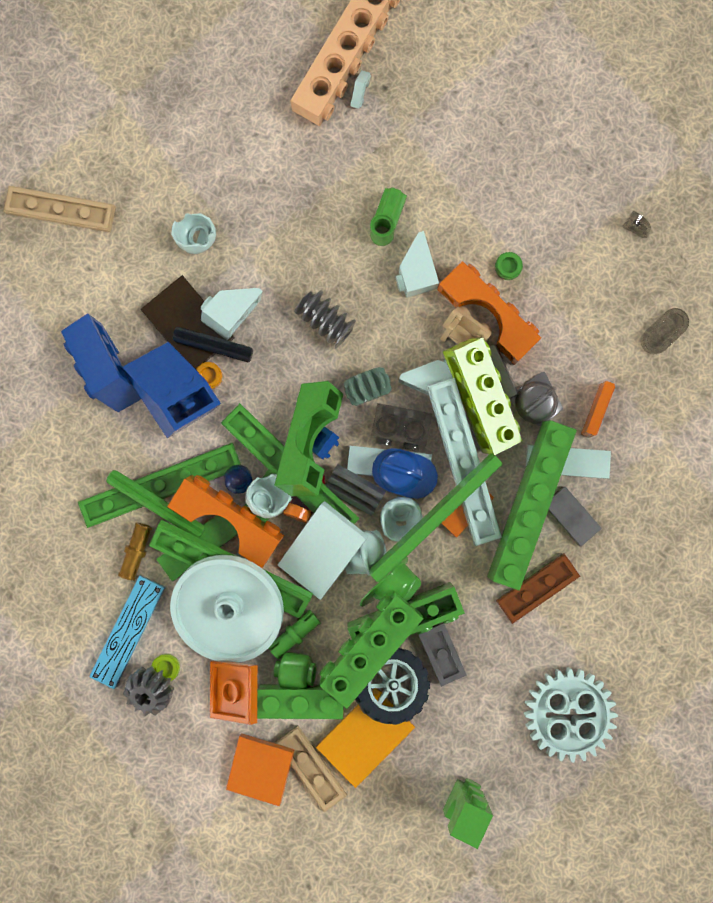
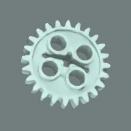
(569, 739)

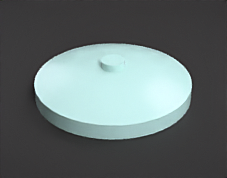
(227, 608)

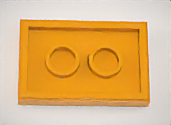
(362, 743)

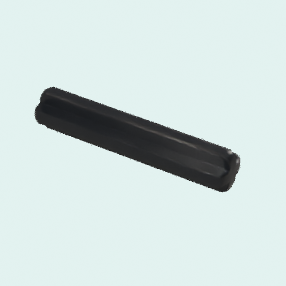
(213, 344)

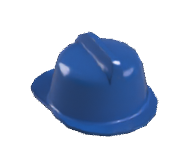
(404, 473)

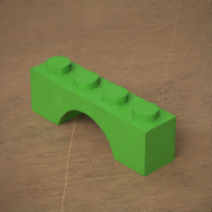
(315, 408)

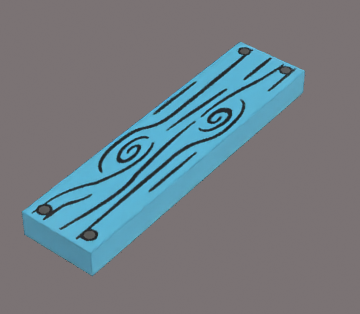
(127, 632)

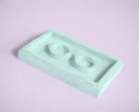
(322, 550)

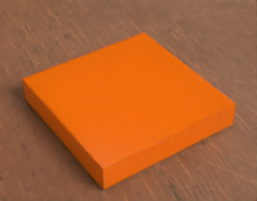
(233, 692)
(260, 769)

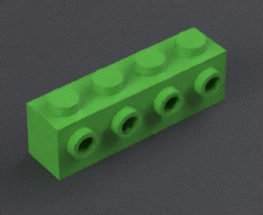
(435, 605)
(370, 649)

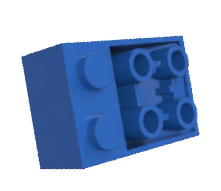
(171, 389)

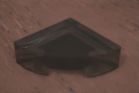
(637, 224)

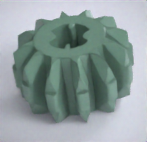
(367, 386)

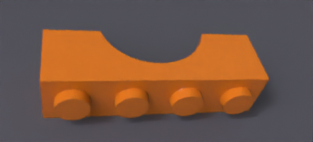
(466, 287)
(198, 499)

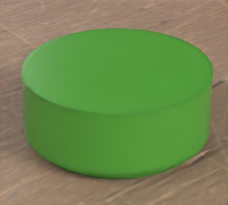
(508, 266)

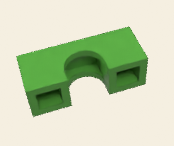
(293, 703)
(467, 812)

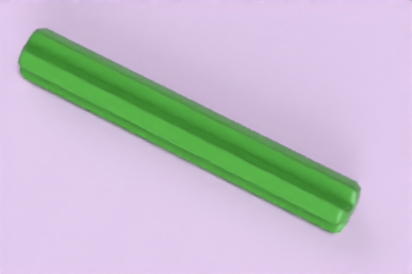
(153, 503)

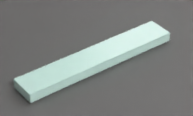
(463, 458)

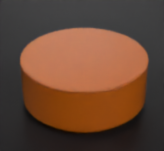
(297, 513)

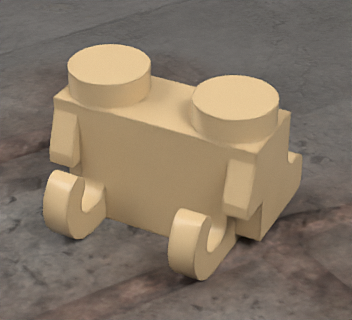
(462, 326)

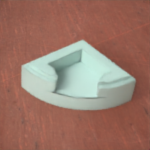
(359, 89)

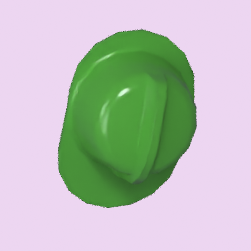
(400, 580)

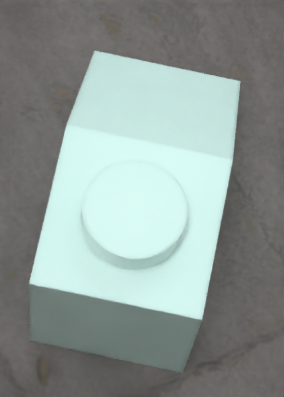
(417, 269)
(229, 309)
(426, 375)

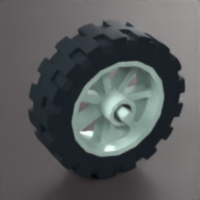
(416, 696)

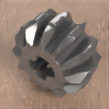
(148, 691)

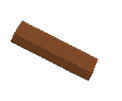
(538, 588)

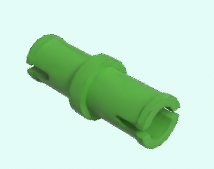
(294, 634)

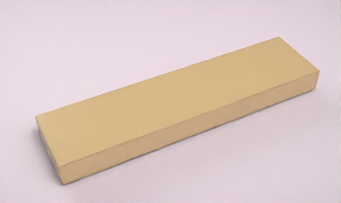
(59, 209)

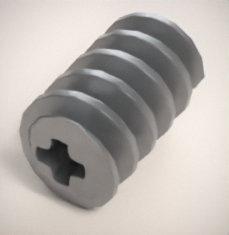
(325, 318)

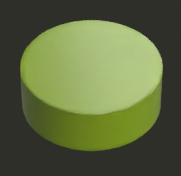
(169, 665)

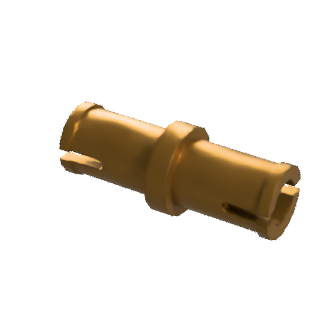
(135, 551)

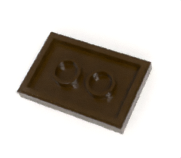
(180, 307)

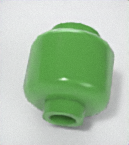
(295, 671)

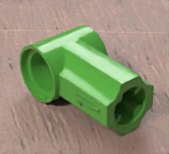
(387, 215)

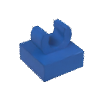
(324, 442)

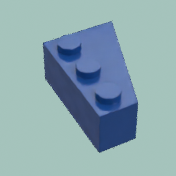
(99, 363)

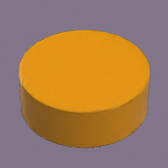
(210, 373)

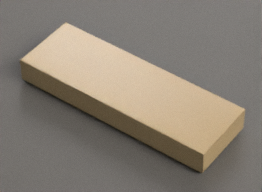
(312, 769)

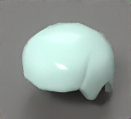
(184, 230)
(265, 498)
(391, 512)

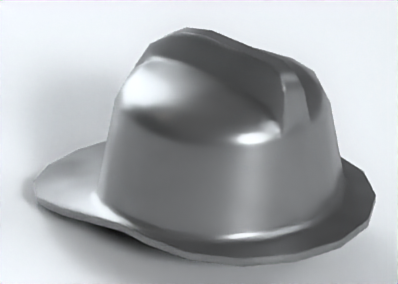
(537, 400)

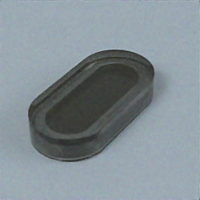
(664, 331)

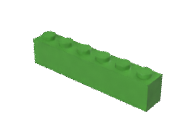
(531, 504)

